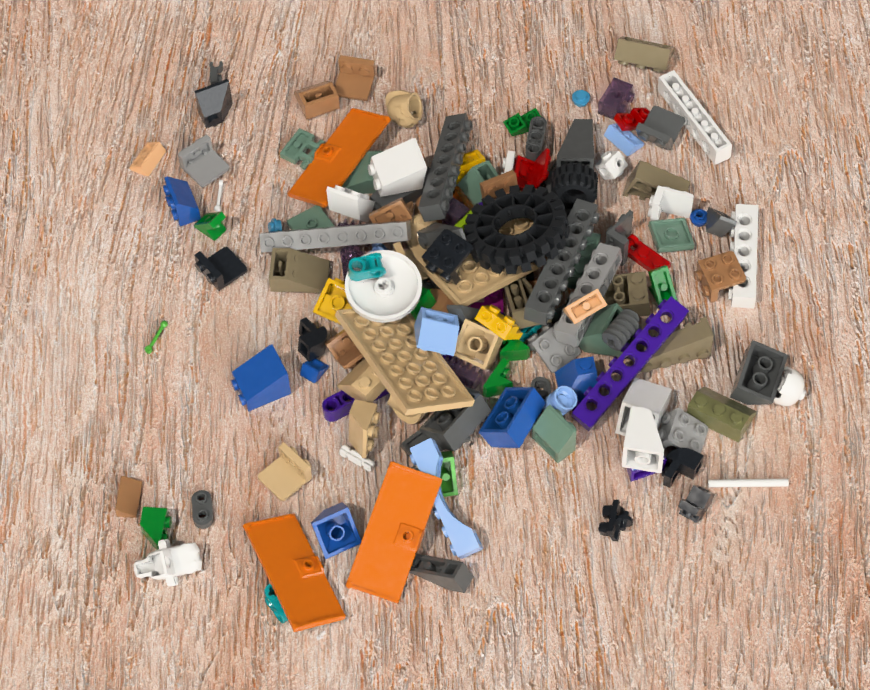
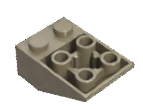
(297, 271)
(629, 292)

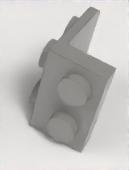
(202, 162)
(552, 353)
(682, 430)

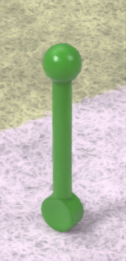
(148, 349)

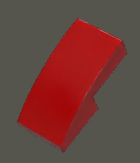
(630, 120)

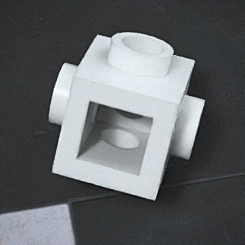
(611, 165)

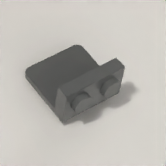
(661, 127)

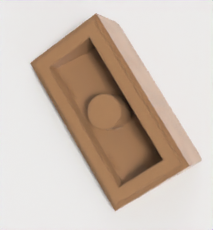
(128, 497)

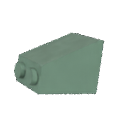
(592, 339)

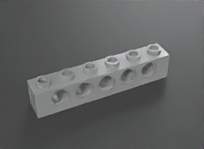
(597, 275)

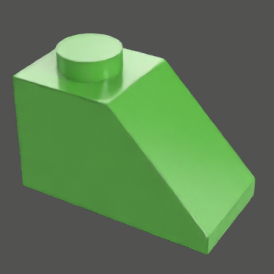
(448, 474)

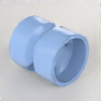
(562, 399)

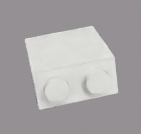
(398, 169)
(647, 395)
(642, 442)

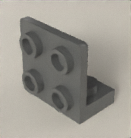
(618, 234)

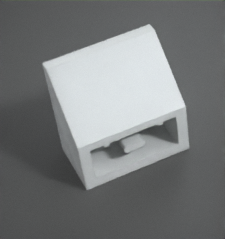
(349, 203)

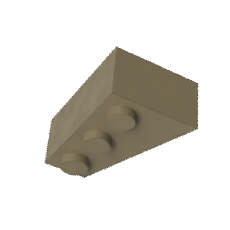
(646, 179)
(516, 297)

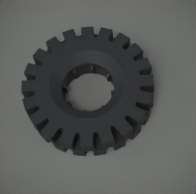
(522, 249)

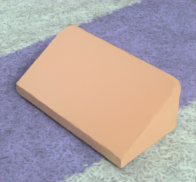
(148, 158)
(585, 306)

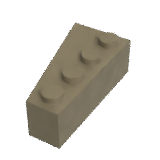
(682, 346)

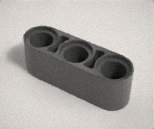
(536, 138)

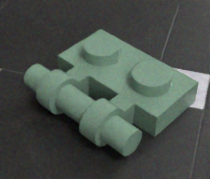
(297, 146)

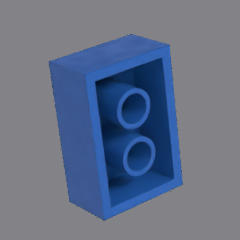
(512, 417)

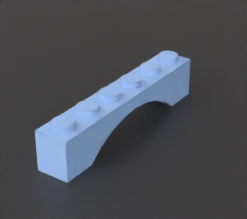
(463, 538)

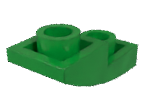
(520, 124)

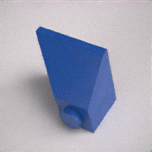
(578, 375)
(335, 530)

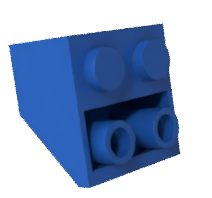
(181, 201)

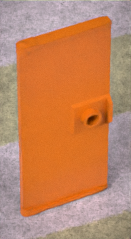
(339, 156)
(394, 532)
(294, 572)

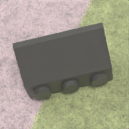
(759, 375)
(454, 426)

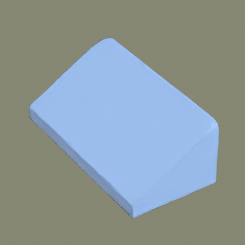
(623, 140)

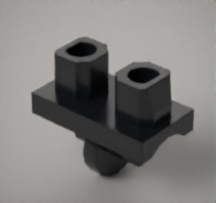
(618, 520)

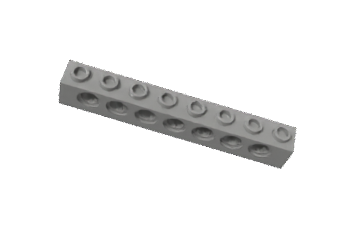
(336, 236)

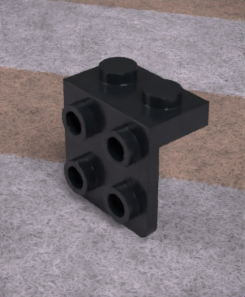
(447, 255)
(220, 267)

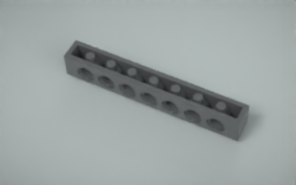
(445, 167)
(557, 271)

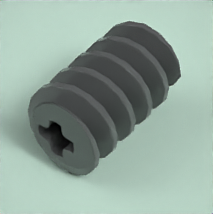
(621, 329)

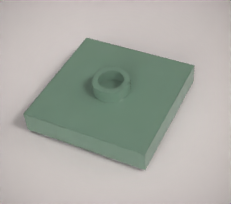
(311, 218)
(671, 235)

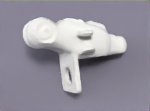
(169, 562)

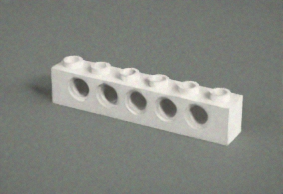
(696, 118)
(745, 243)

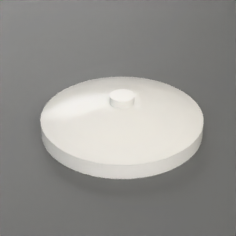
(387, 296)

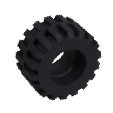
(574, 183)

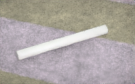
(748, 483)

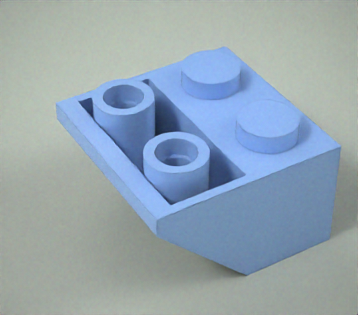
(436, 331)

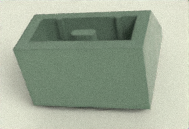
(471, 181)
(555, 434)

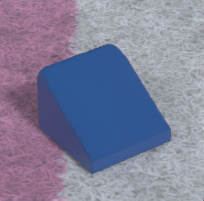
(313, 370)

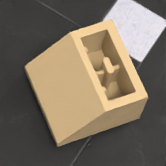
(363, 426)

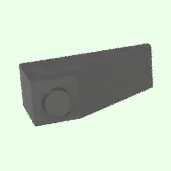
(430, 233)
(442, 572)

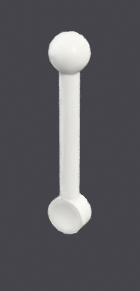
(217, 208)

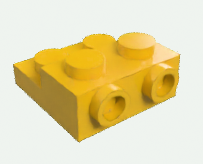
(332, 299)
(499, 324)

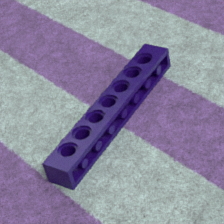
(676, 313)

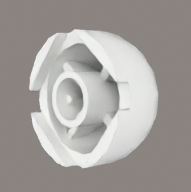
(790, 388)

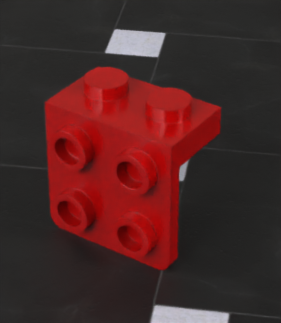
(530, 171)

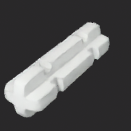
(355, 457)

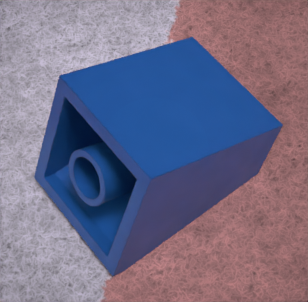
(261, 379)

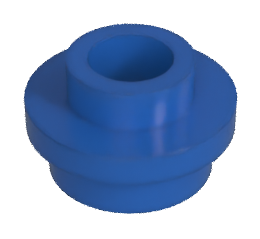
(698, 221)

